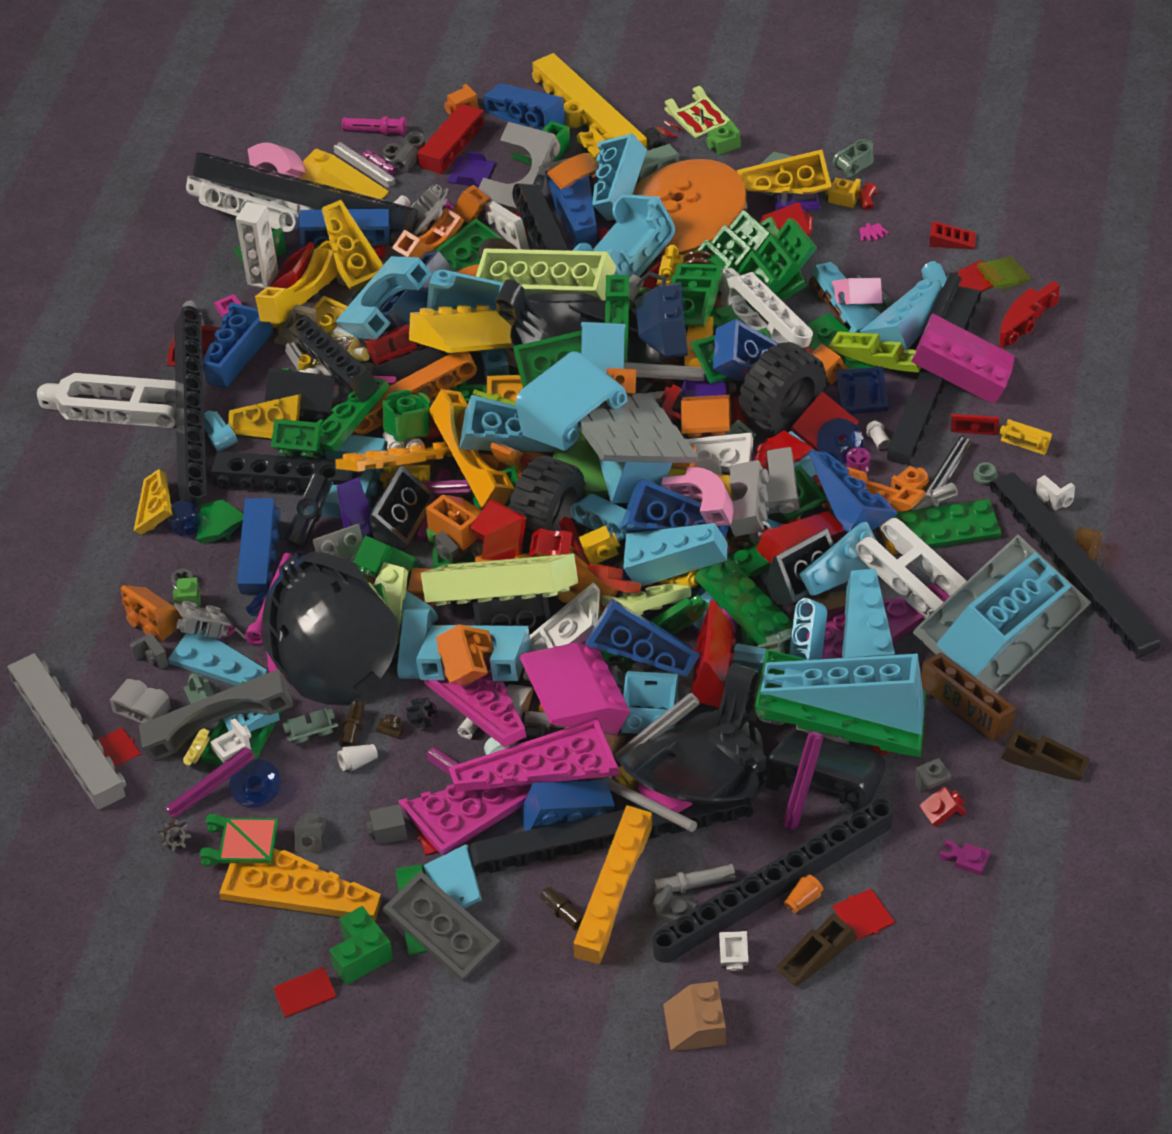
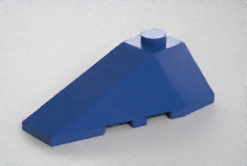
(848, 495)

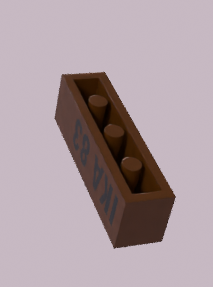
(967, 696)

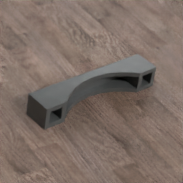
(170, 731)

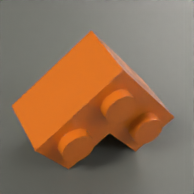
(464, 653)

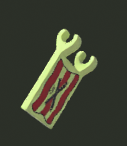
(698, 116)

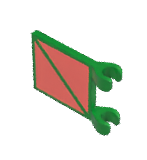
(242, 840)

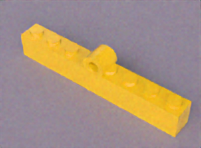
(580, 101)

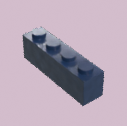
(407, 301)

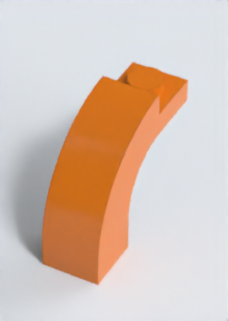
(440, 232)

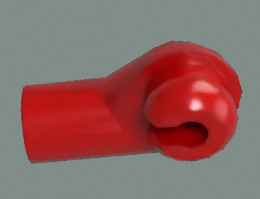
(865, 195)

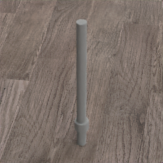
(648, 804)

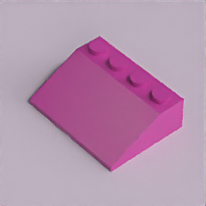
(963, 359)
(576, 686)

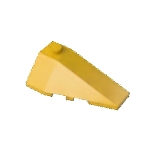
(332, 171)
(795, 174)
(351, 249)

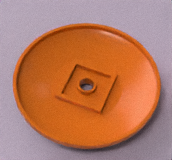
(709, 195)

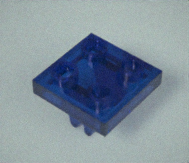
(862, 390)

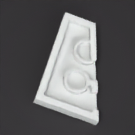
(507, 224)

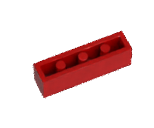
(451, 138)
(787, 535)

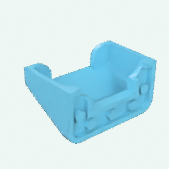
(638, 236)
(458, 289)
(564, 396)

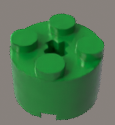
(406, 415)

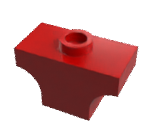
(550, 543)

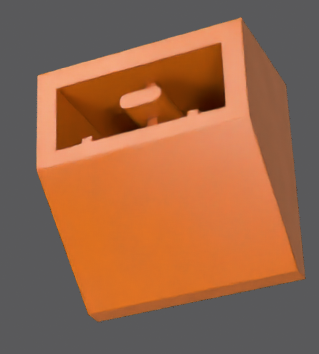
(705, 415)
(453, 517)
(149, 612)

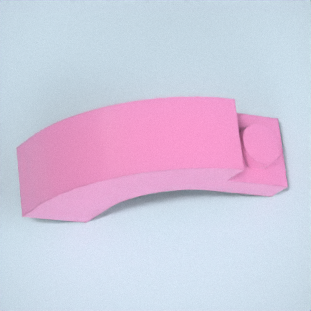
(275, 156)
(705, 485)

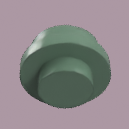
(985, 473)

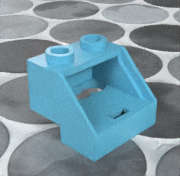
(657, 693)

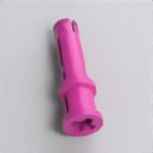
(386, 125)

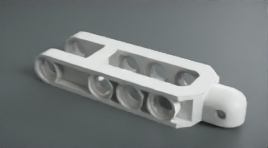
(211, 192)
(783, 323)
(137, 411)
(915, 552)

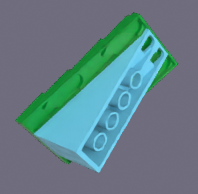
(856, 698)

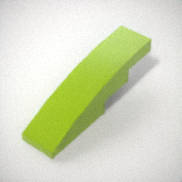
(871, 350)

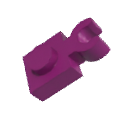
(967, 858)

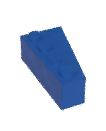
(524, 106)
(575, 210)
(372, 223)
(235, 344)
(660, 508)
(258, 545)
(635, 637)

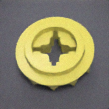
(197, 747)

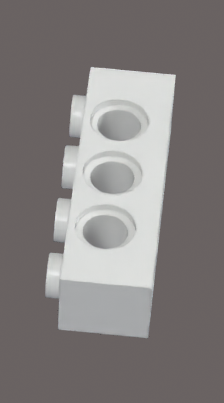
(257, 245)

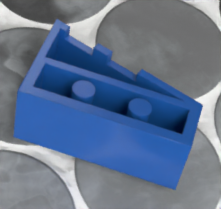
(564, 802)

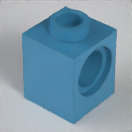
(495, 362)

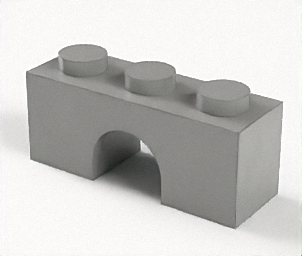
(749, 485)

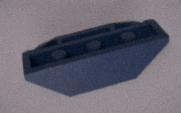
(663, 320)

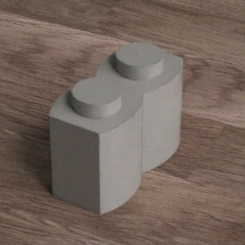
(139, 702)

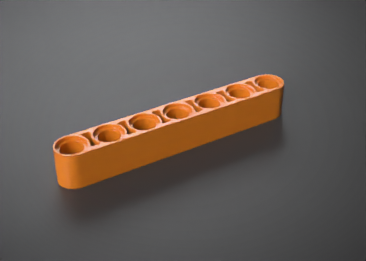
(430, 380)

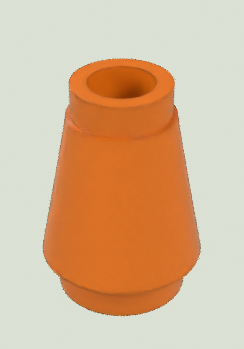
(804, 893)

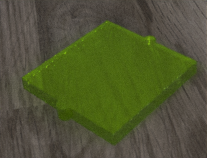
(1003, 272)

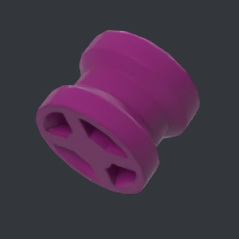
(858, 459)

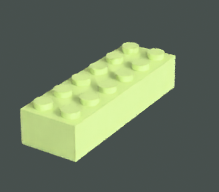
(549, 270)
(500, 579)

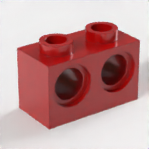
(390, 344)

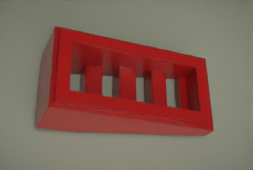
(940, 237)

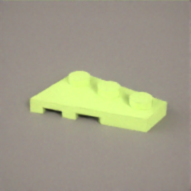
(395, 583)
(652, 599)

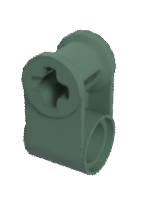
(855, 157)

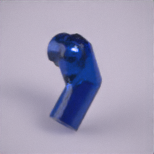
(256, 604)

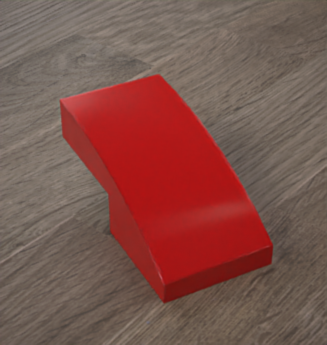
(613, 577)

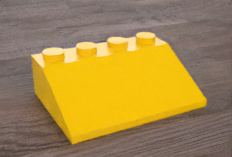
(460, 328)

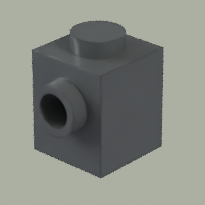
(386, 825)

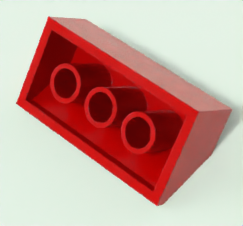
(716, 656)

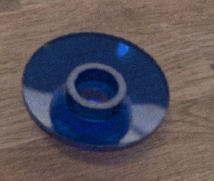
(828, 438)
(255, 773)

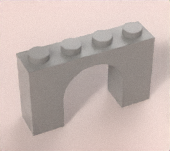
(529, 142)
(782, 480)

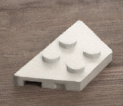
(571, 623)

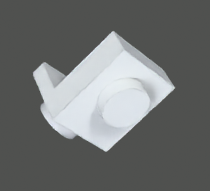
(1054, 496)
(232, 741)
(733, 950)

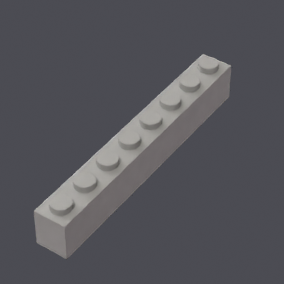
(67, 732)

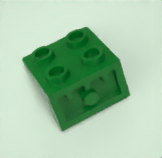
(297, 438)

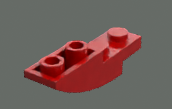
(1022, 313)

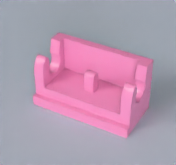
(858, 290)

